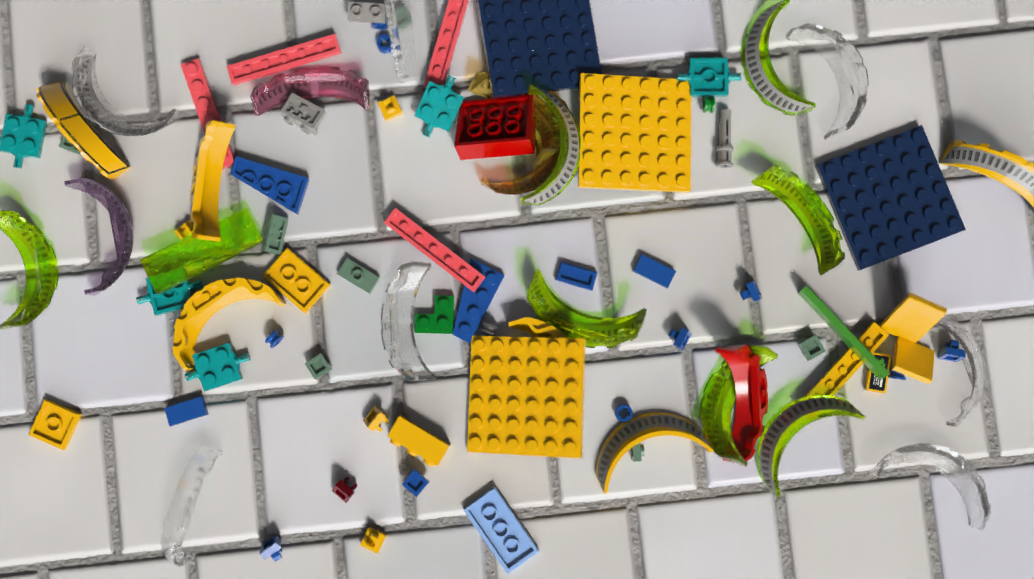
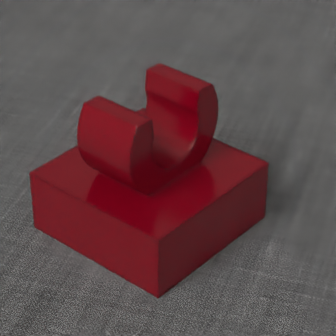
(343, 491)

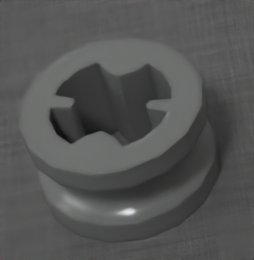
(488, 328)

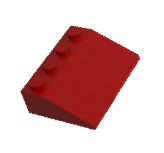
(496, 127)

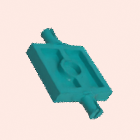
(709, 77)
(438, 106)
(23, 136)
(170, 300)
(217, 366)

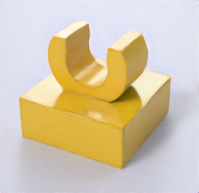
(390, 108)
(184, 230)
(374, 418)
(373, 540)

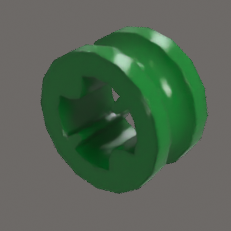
(708, 104)

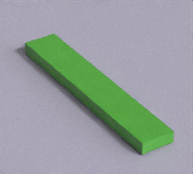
(844, 333)

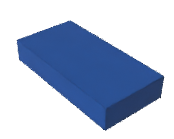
(654, 271)
(576, 276)
(186, 411)

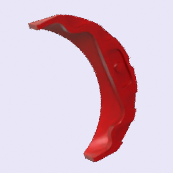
(750, 397)

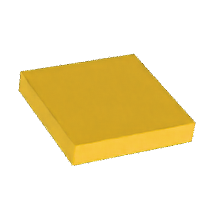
(913, 360)
(55, 424)

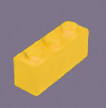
(418, 441)

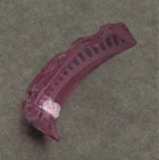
(311, 83)

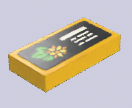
(872, 382)

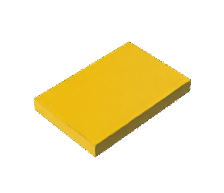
(296, 280)
(912, 318)

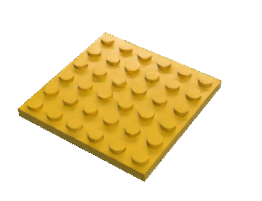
(634, 133)
(526, 396)

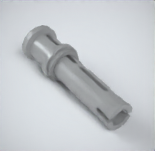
(724, 148)

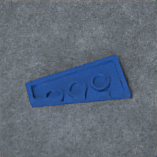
(279, 185)
(475, 304)

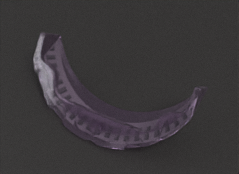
(120, 226)

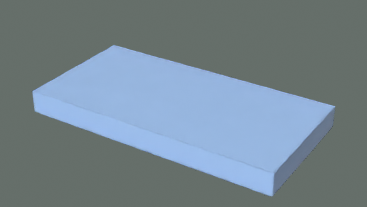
(501, 530)

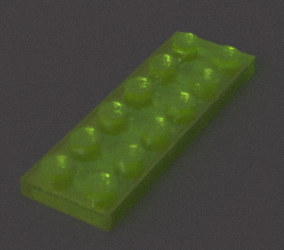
(194, 256)

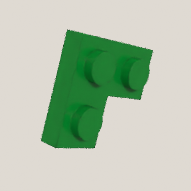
(441, 321)

